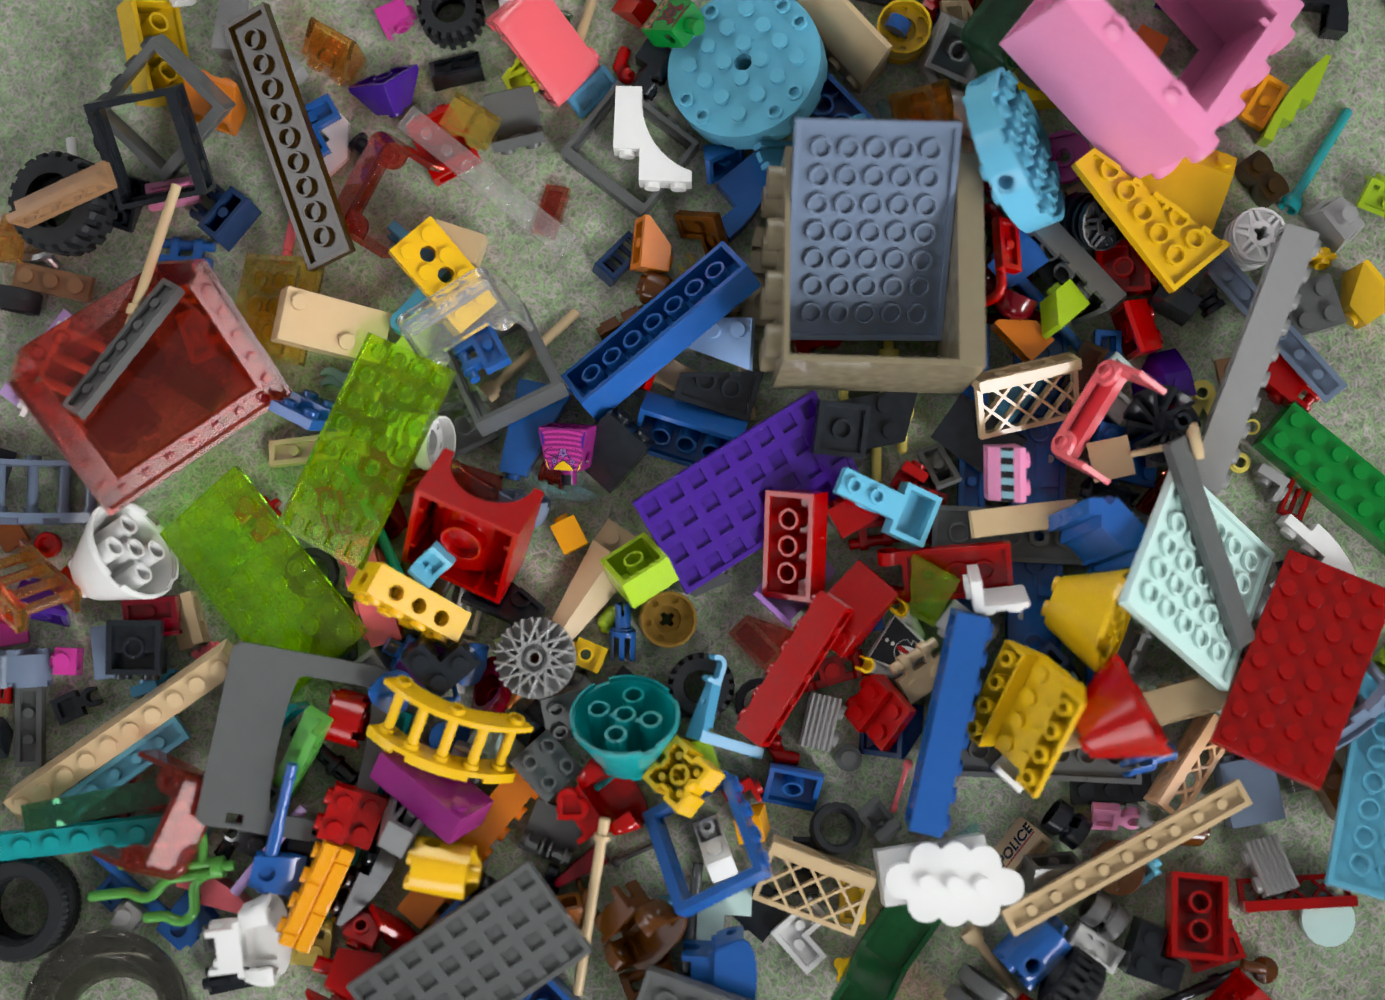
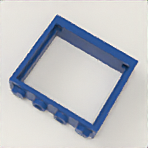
(669, 864)

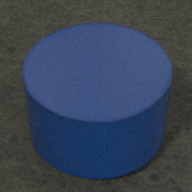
(898, 25)

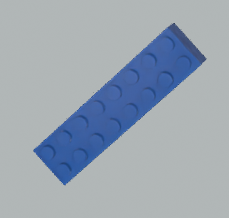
(660, 330)
(947, 722)

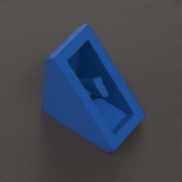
(720, 161)

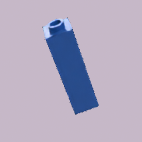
(523, 438)

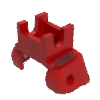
(618, 800)

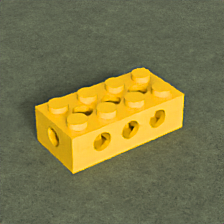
(446, 256)
(409, 602)

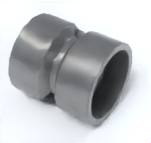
(1107, 917)

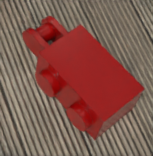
(1286, 385)

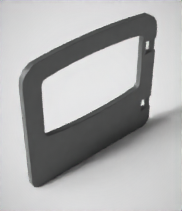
(249, 733)

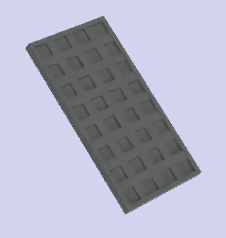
(486, 949)

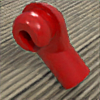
(781, 755)

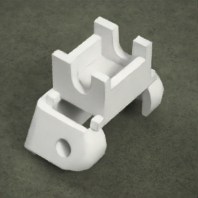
(251, 942)

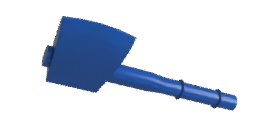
(1032, 259)
(276, 870)
(176, 935)

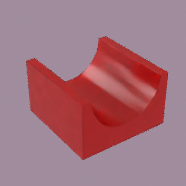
(481, 535)

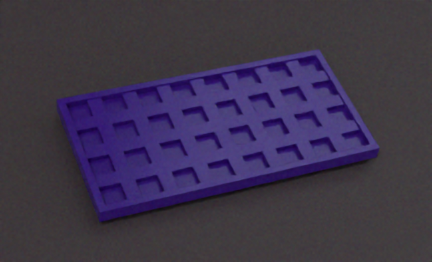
(717, 505)

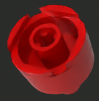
(350, 717)

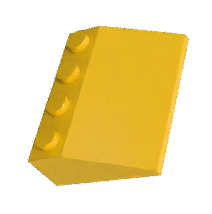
(1197, 186)

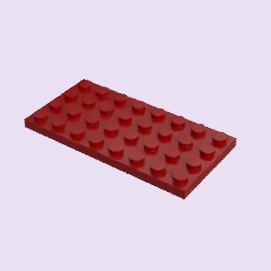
(1302, 669)

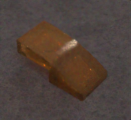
(10, 243)

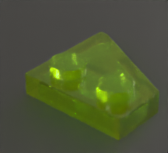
(929, 590)

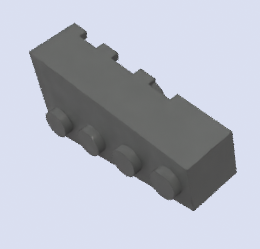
(1072, 262)

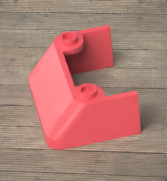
(1091, 409)

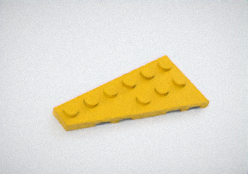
(1152, 224)

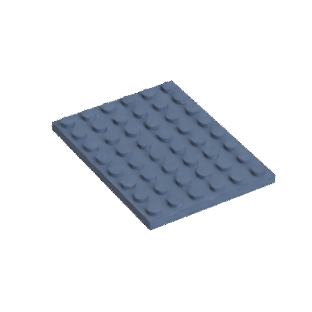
(871, 227)

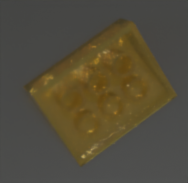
(260, 294)

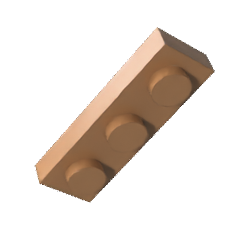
(54, 282)

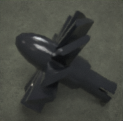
(1159, 417)

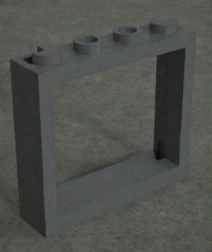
(219, 101)
(601, 180)
(519, 408)

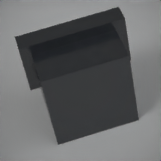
(1180, 304)

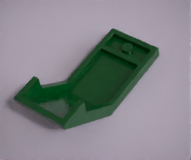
(884, 955)

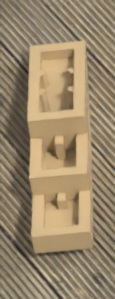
(1014, 518)

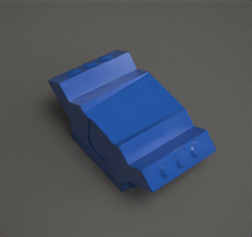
(1100, 532)

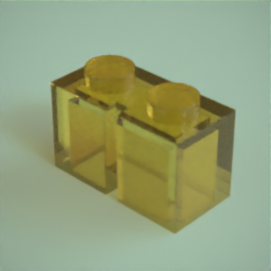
(470, 121)

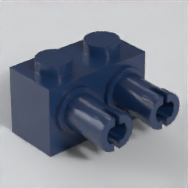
(227, 218)

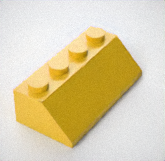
(151, 18)

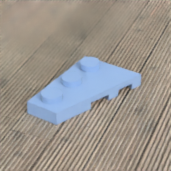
(729, 341)

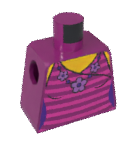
(567, 448)

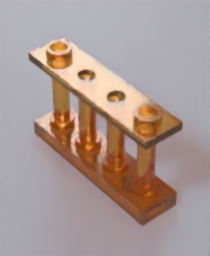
(16, 612)

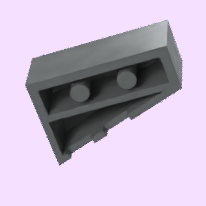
(398, 828)

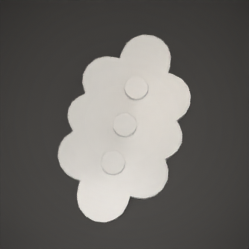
(954, 883)

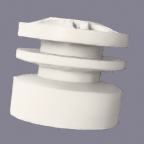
(1242, 233)
(440, 436)

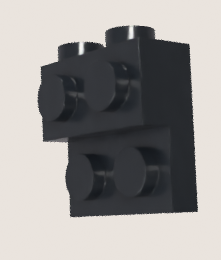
(135, 649)

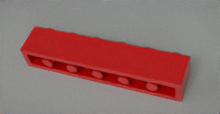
(793, 668)

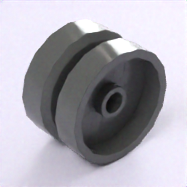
(979, 987)

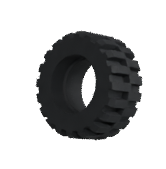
(86, 223)

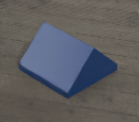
(792, 785)

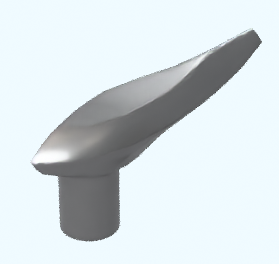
(40, 255)

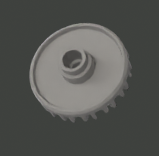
(516, 655)

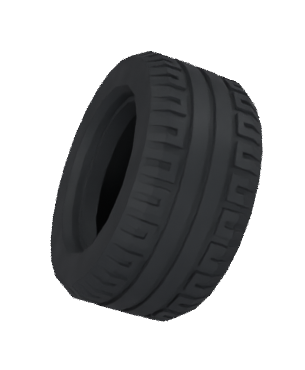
(62, 907)

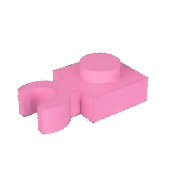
(1109, 815)

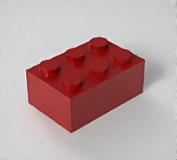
(1197, 916)

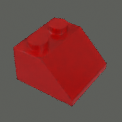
(1137, 328)

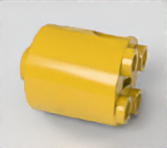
(443, 868)

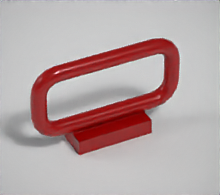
(1006, 251)

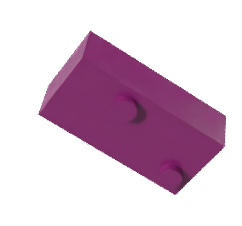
(441, 803)

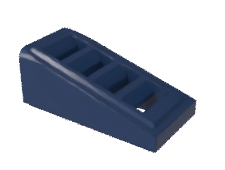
(603, 272)

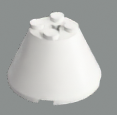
(123, 557)

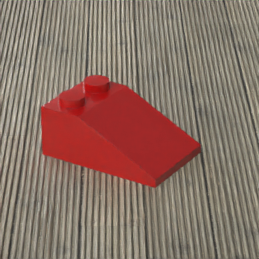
(869, 597)

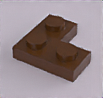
(702, 226)

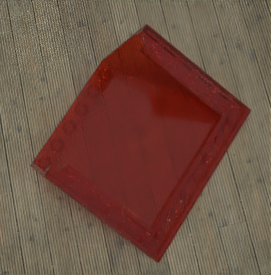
(174, 401)

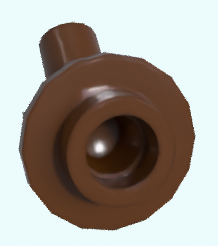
(1262, 969)

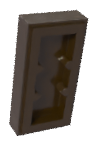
(1091, 357)

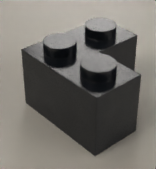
(439, 670)
(1144, 955)

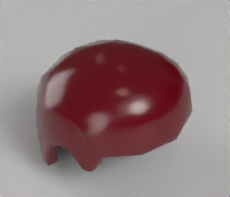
(1015, 306)

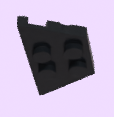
(888, 417)

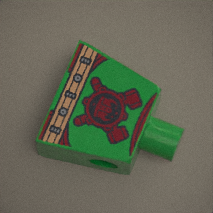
(674, 24)

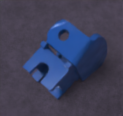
(724, 962)

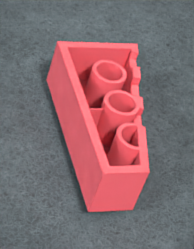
(379, 626)

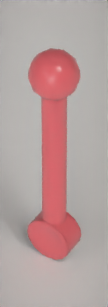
(907, 764)

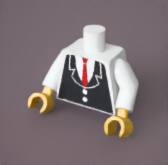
(899, 637)

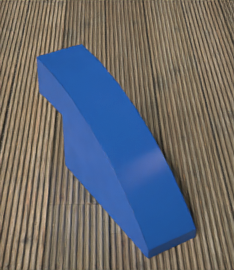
(743, 192)

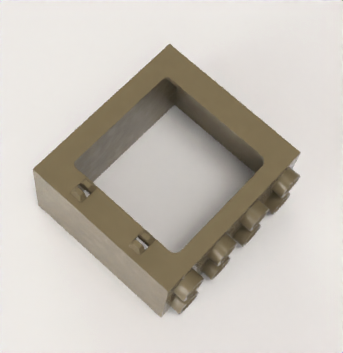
(963, 343)

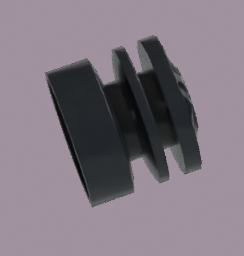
(1089, 222)

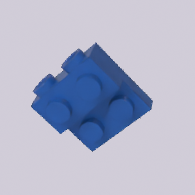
(303, 409)

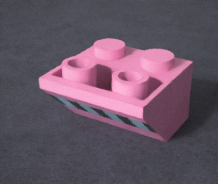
(1005, 472)

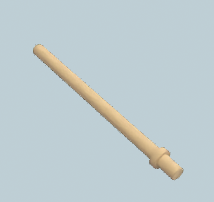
(601, 838)

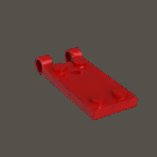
(991, 557)

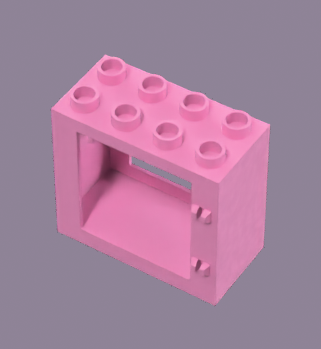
(1119, 88)

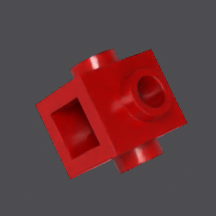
(367, 938)

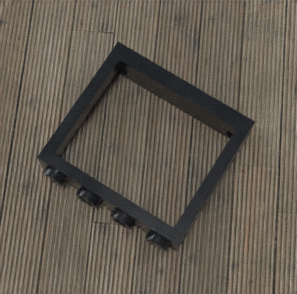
(187, 132)

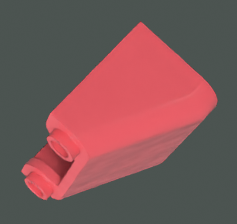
(545, 46)

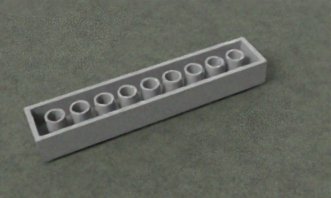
(1254, 352)

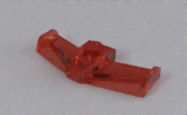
(468, 478)

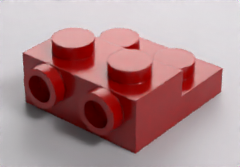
(1127, 269)
(879, 710)
(350, 815)

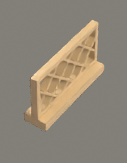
(1029, 374)
(828, 867)

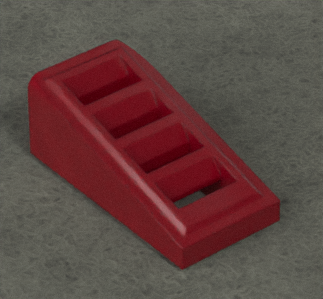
(578, 868)

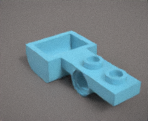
(907, 511)

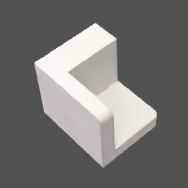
(1007, 772)

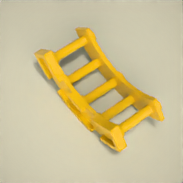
(439, 760)

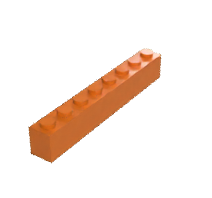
(507, 804)

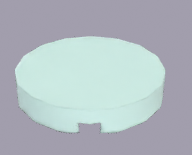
(1327, 925)

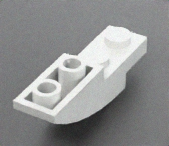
(1315, 542)

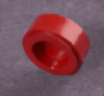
(48, 544)

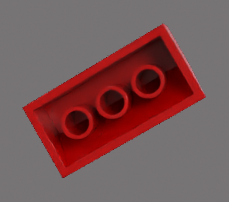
(794, 544)

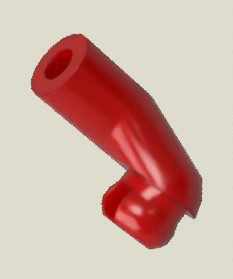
(620, 66)

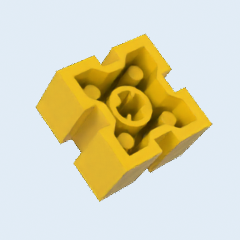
(683, 776)

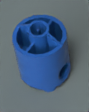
(1034, 951)

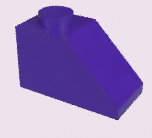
(388, 91)
(1168, 369)

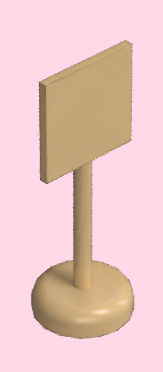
(1114, 458)

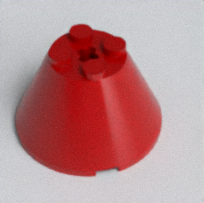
(1118, 717)

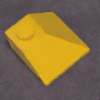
(1362, 294)

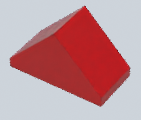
(634, 11)

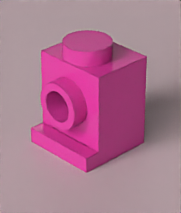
(395, 17)
(67, 661)

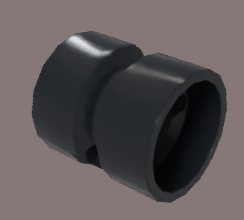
(1064, 822)

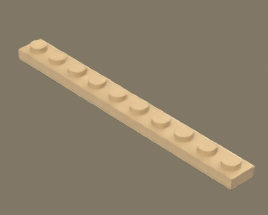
(1125, 857)

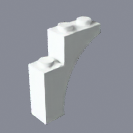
(633, 140)

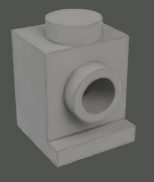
(129, 915)

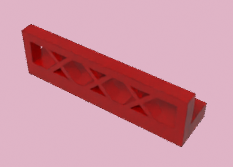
(1295, 903)

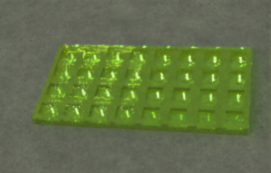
(366, 450)
(260, 573)

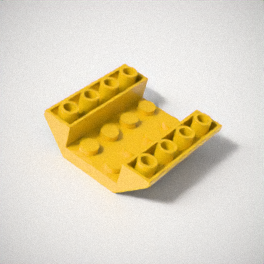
(1027, 712)

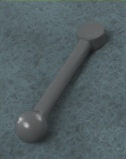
(616, 861)

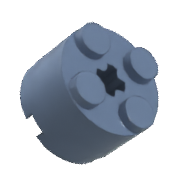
(25, 668)

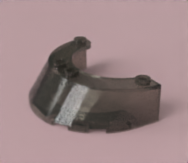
(103, 956)

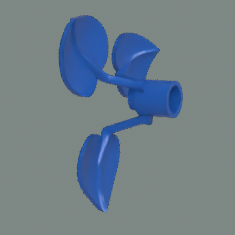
(382, 697)

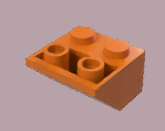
(200, 107)

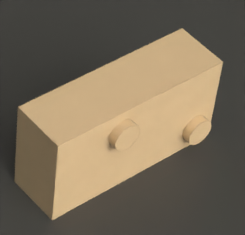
(325, 323)

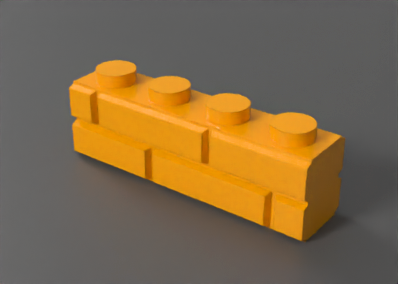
(315, 895)

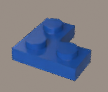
(322, 114)

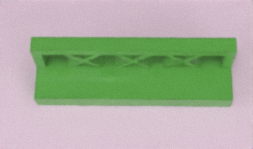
(304, 746)

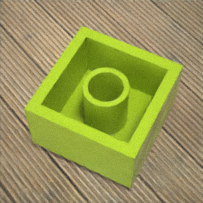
(639, 570)

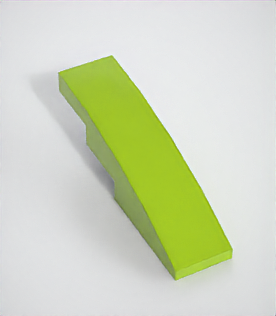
(1298, 97)

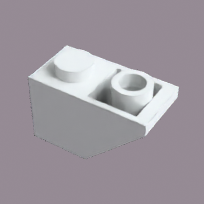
(715, 848)

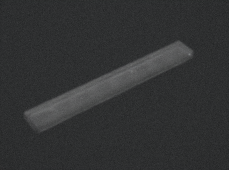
(487, 182)

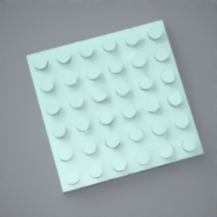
(1172, 591)

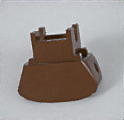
(647, 928)

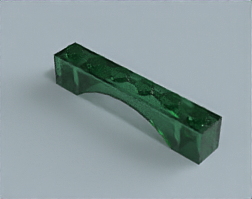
(92, 805)

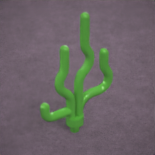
(200, 870)

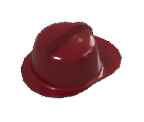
(489, 692)

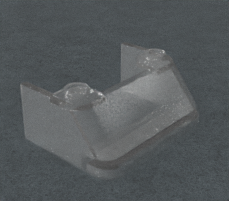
(460, 312)

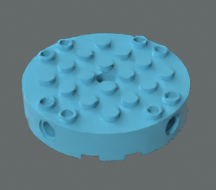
(781, 77)
(1014, 151)

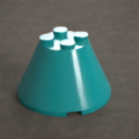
(625, 723)

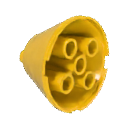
(1088, 615)

